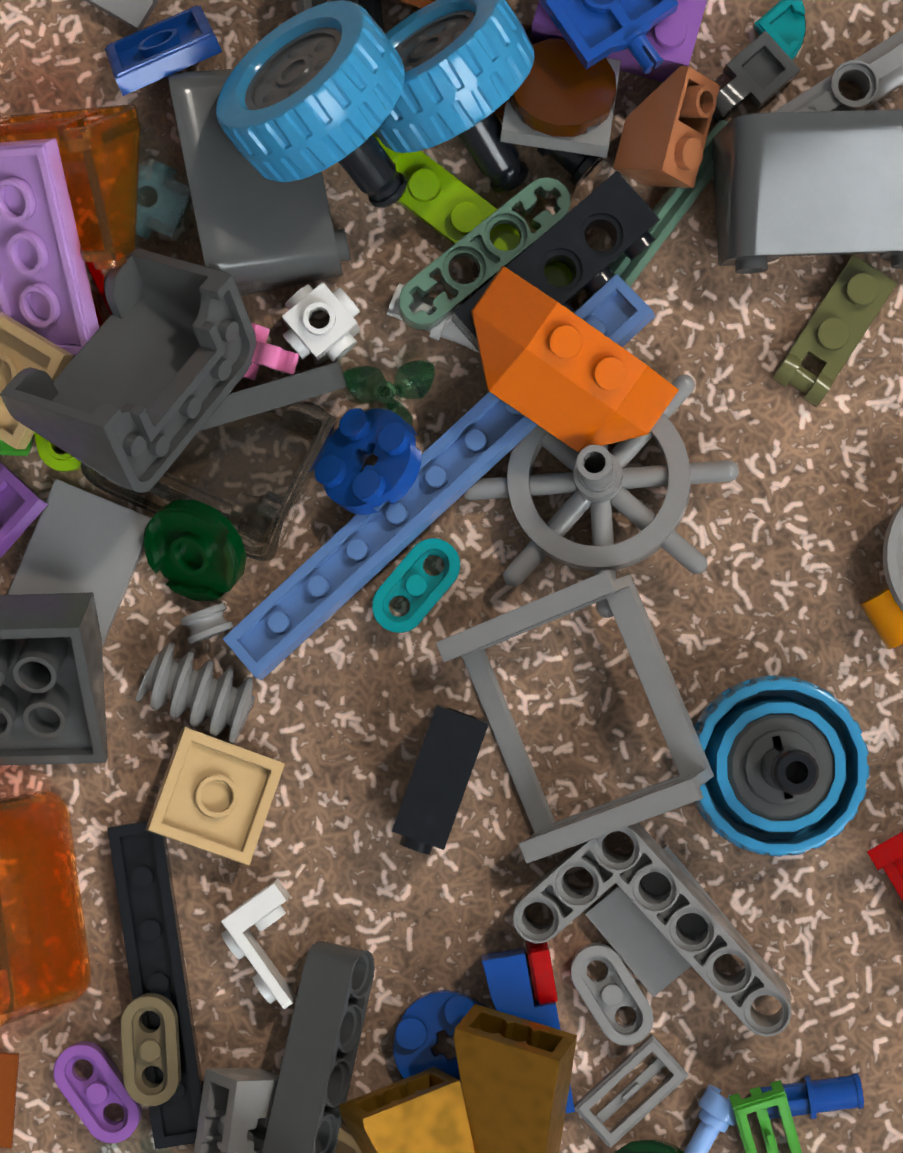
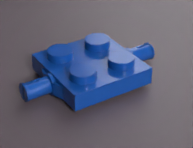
(610, 26)

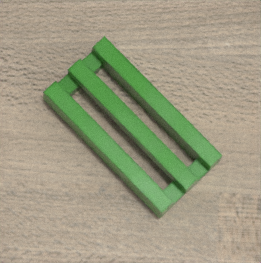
(759, 1103)

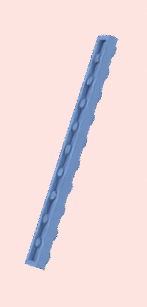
(376, 539)

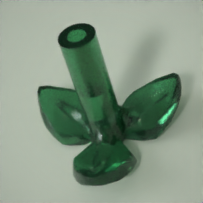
(411, 382)

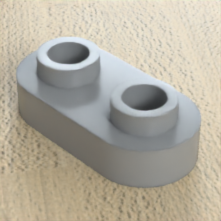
(610, 993)

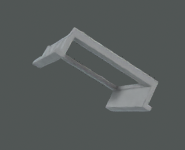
(659, 687)

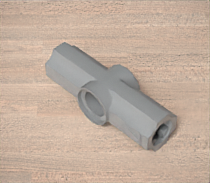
(875, 73)

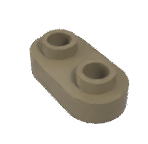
(150, 1047)

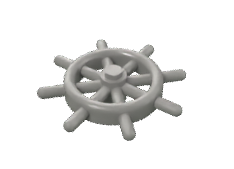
(599, 483)

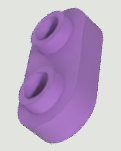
(93, 1094)

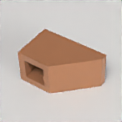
(668, 131)

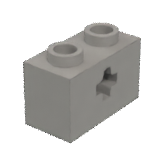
(235, 1110)

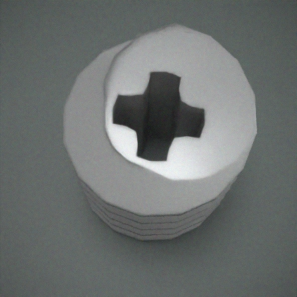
(197, 691)

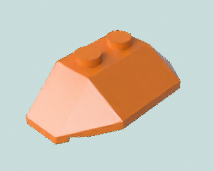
(563, 368)

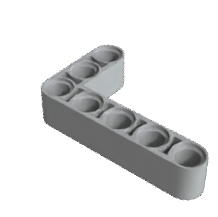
(664, 912)

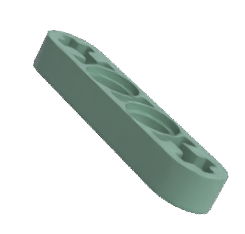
(482, 251)

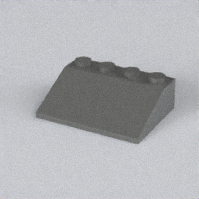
(51, 680)

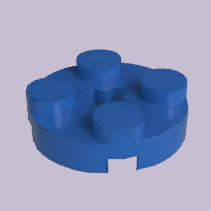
(354, 440)
(419, 1030)

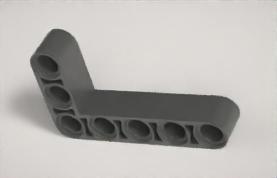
(320, 1050)

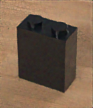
(439, 779)

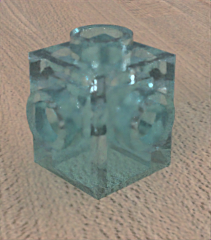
(171, 204)

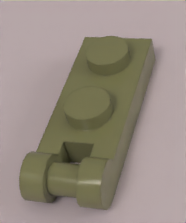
(835, 328)

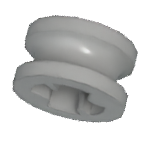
(206, 623)

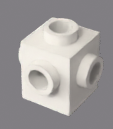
(328, 342)

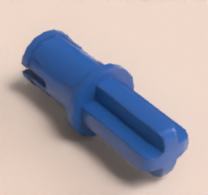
(821, 1095)

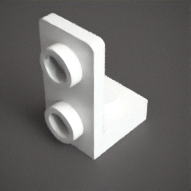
(262, 911)

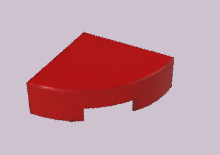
(541, 972)

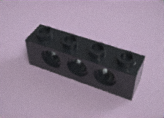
(610, 207)

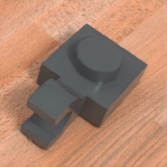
(756, 75)

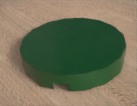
(195, 549)

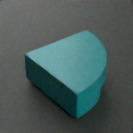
(785, 25)

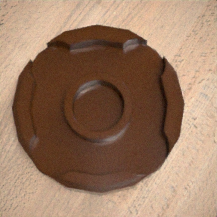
(563, 95)

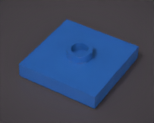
(162, 49)

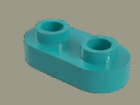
(416, 585)

